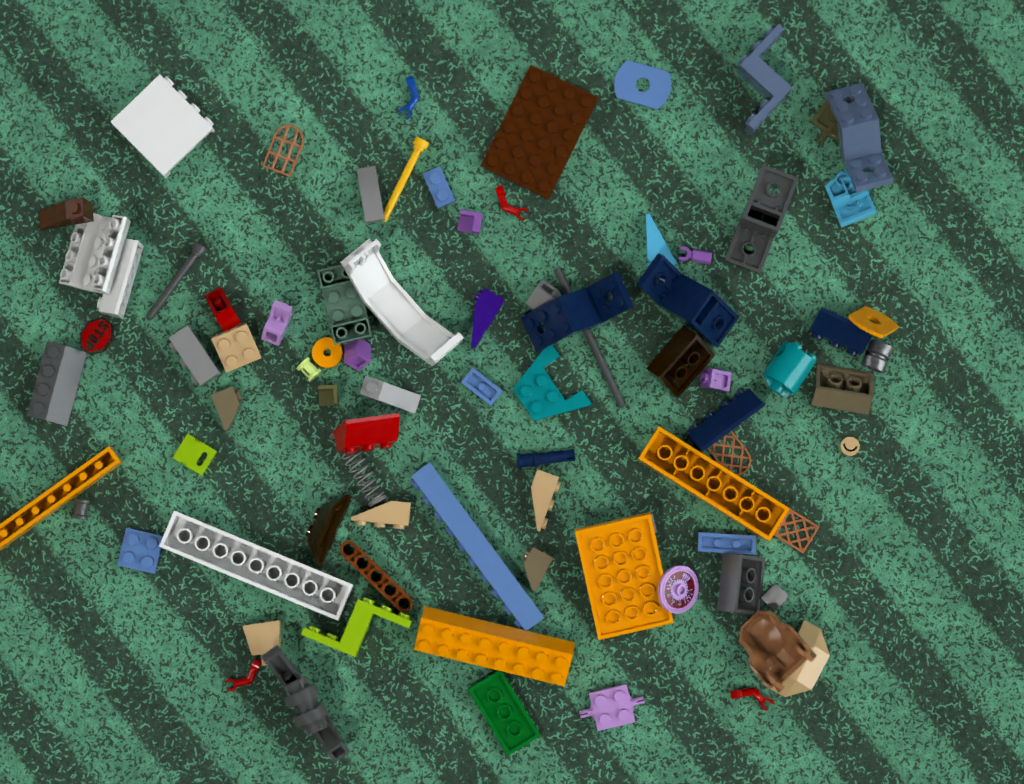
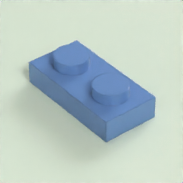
(438, 187)
(481, 386)

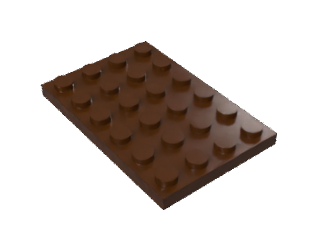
(539, 132)

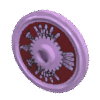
(678, 589)

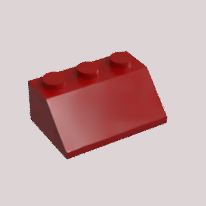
(367, 433)

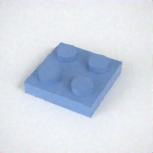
(140, 551)

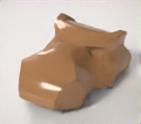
(773, 648)

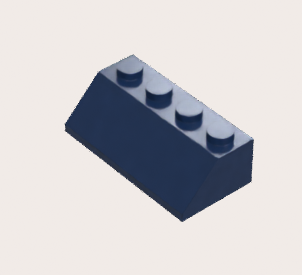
(724, 420)

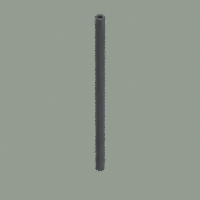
(594, 347)

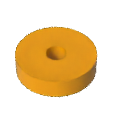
(327, 361)

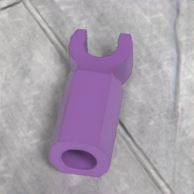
(696, 256)

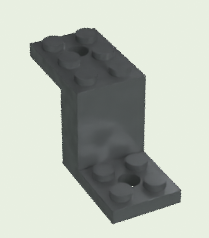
(761, 219)

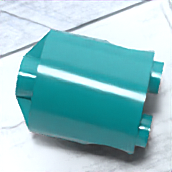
(788, 369)

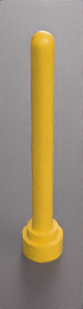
(419, 146)

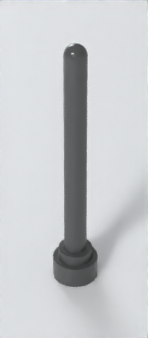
(197, 250)

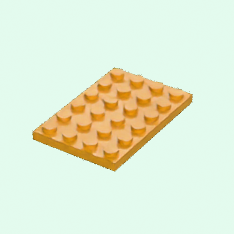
(622, 575)

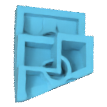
(846, 202)

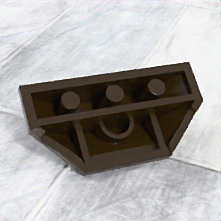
(326, 526)

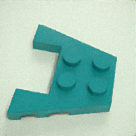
(539, 392)

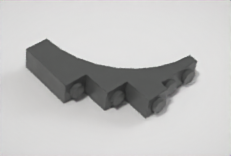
(287, 672)

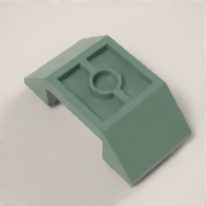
(344, 306)

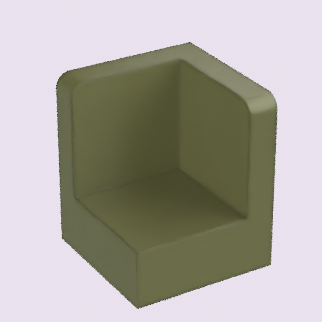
(328, 395)

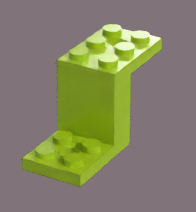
(357, 626)

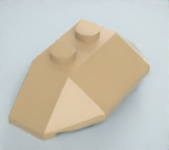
(807, 674)

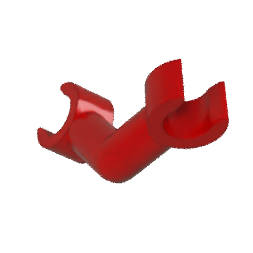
(504, 205)
(250, 677)
(748, 692)

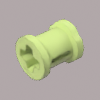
(308, 369)

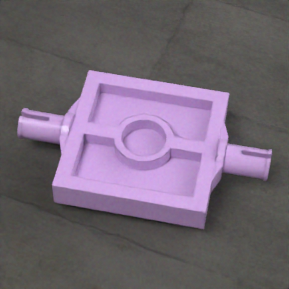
(611, 707)

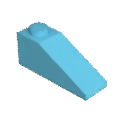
(655, 242)

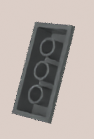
(57, 383)

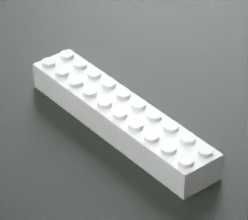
(256, 565)

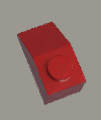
(222, 309)

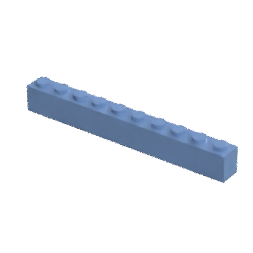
(477, 546)

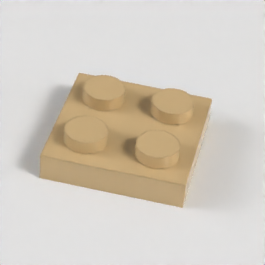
(236, 347)

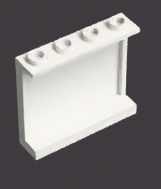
(162, 124)

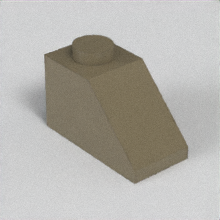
(227, 405)
(536, 565)

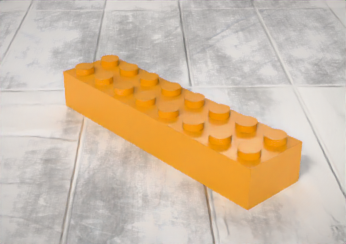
(713, 484)
(494, 646)

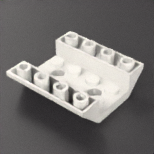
(95, 254)

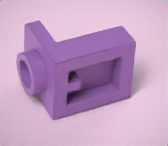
(716, 379)

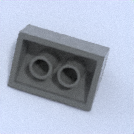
(741, 583)

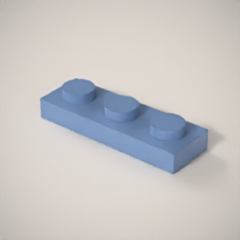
(726, 543)

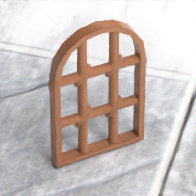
(286, 158)

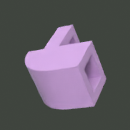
(277, 323)

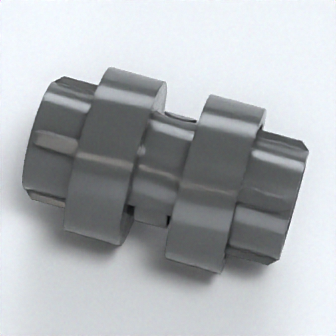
(310, 714)

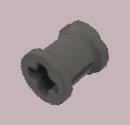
(80, 509)

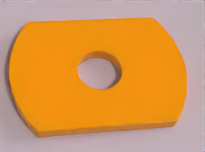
(862, 318)

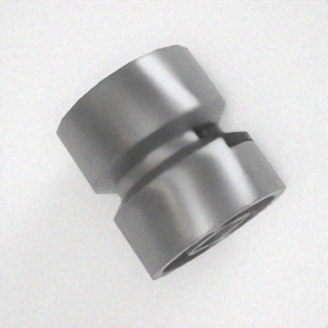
(877, 356)

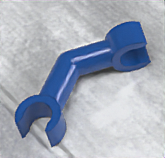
(414, 96)

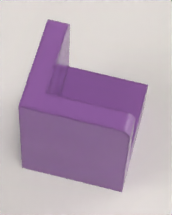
(470, 222)
(357, 354)

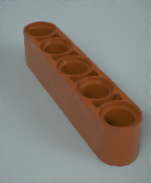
(367, 572)

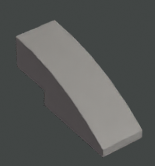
(370, 195)

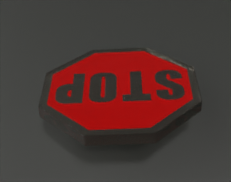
(97, 336)

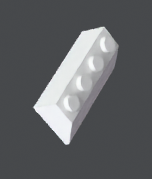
(116, 302)

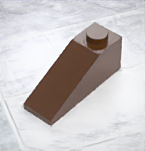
(66, 214)

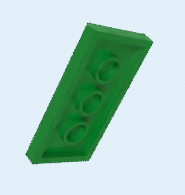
(504, 712)

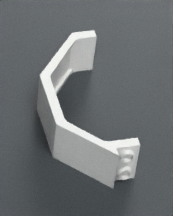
(395, 307)

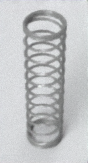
(377, 499)

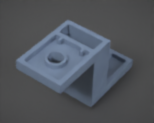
(763, 78)
(859, 137)

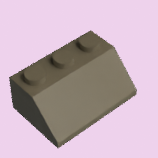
(842, 389)

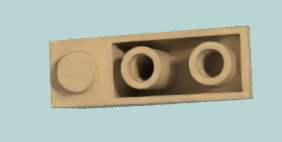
(542, 491)
(391, 513)

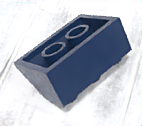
(839, 332)

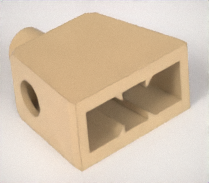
(263, 637)

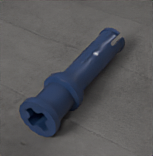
(535, 459)

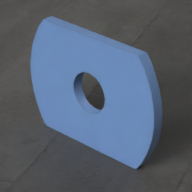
(626, 88)

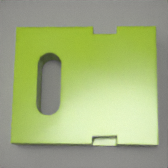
(190, 453)

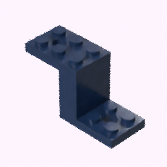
(687, 300)
(577, 311)

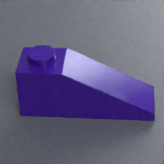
(485, 311)

